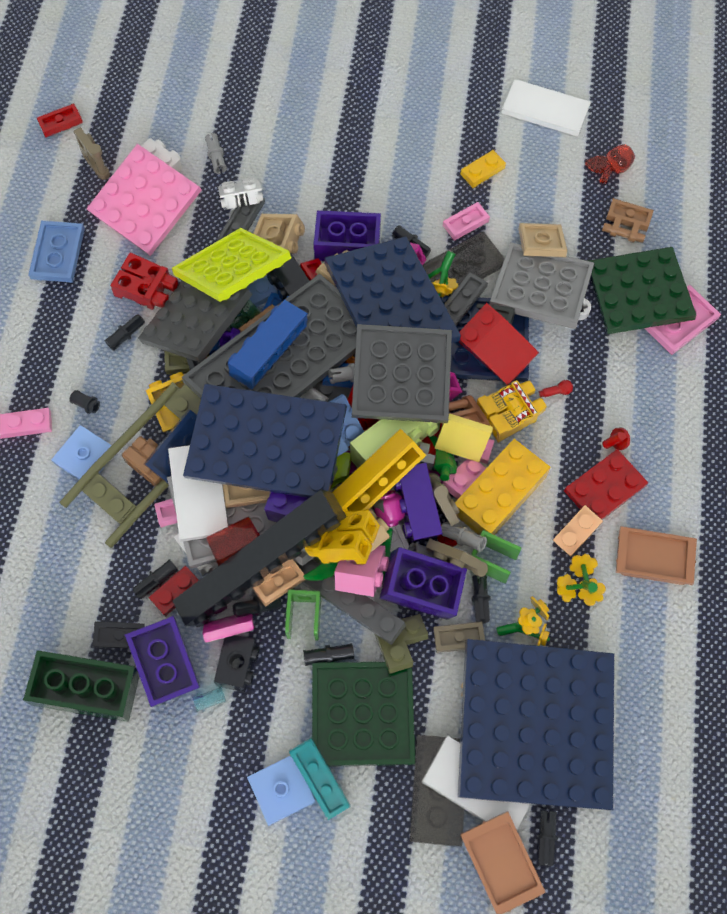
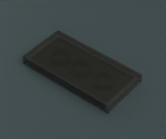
(473, 255)
(432, 815)

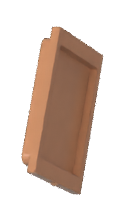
(656, 556)
(502, 863)

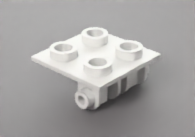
(230, 189)

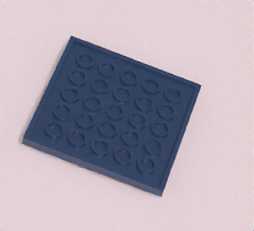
(537, 725)

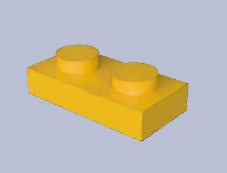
(483, 168)

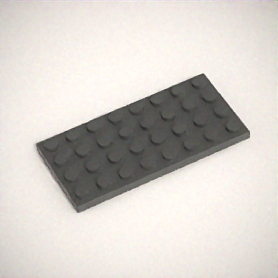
(319, 347)

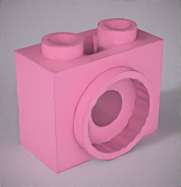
(362, 578)

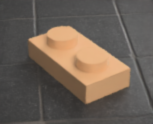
(577, 531)
(279, 582)

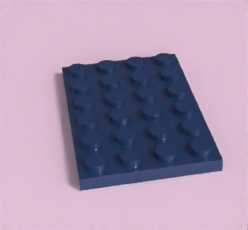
(389, 287)
(265, 441)

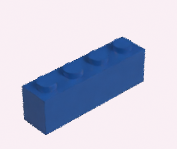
(267, 344)

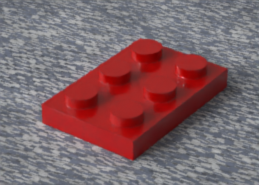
(606, 485)

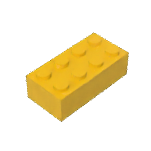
(501, 489)

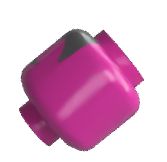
(389, 508)

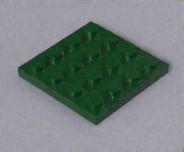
(641, 290)
(363, 714)

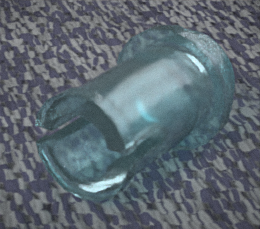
(209, 699)

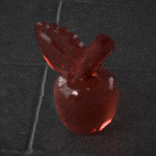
(617, 159)

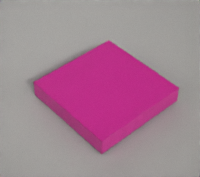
(227, 627)

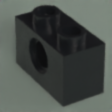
(234, 648)

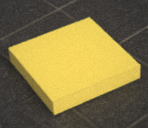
(463, 437)

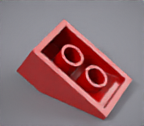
(497, 344)

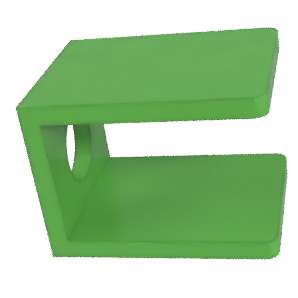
(503, 547)
(303, 596)

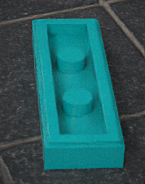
(319, 778)

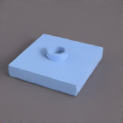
(80, 452)
(280, 790)

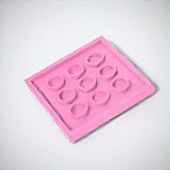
(144, 199)

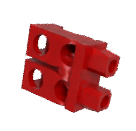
(143, 282)

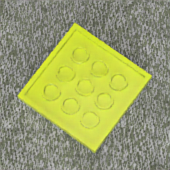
(231, 264)

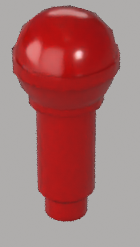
(564, 387)

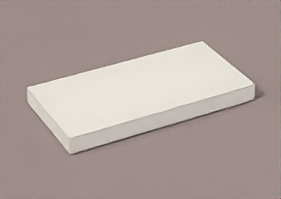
(546, 107)
(197, 502)
(444, 778)

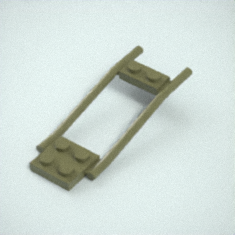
(107, 495)

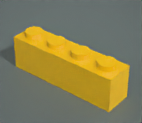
(379, 473)

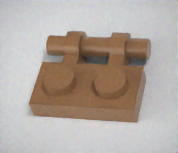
(629, 215)

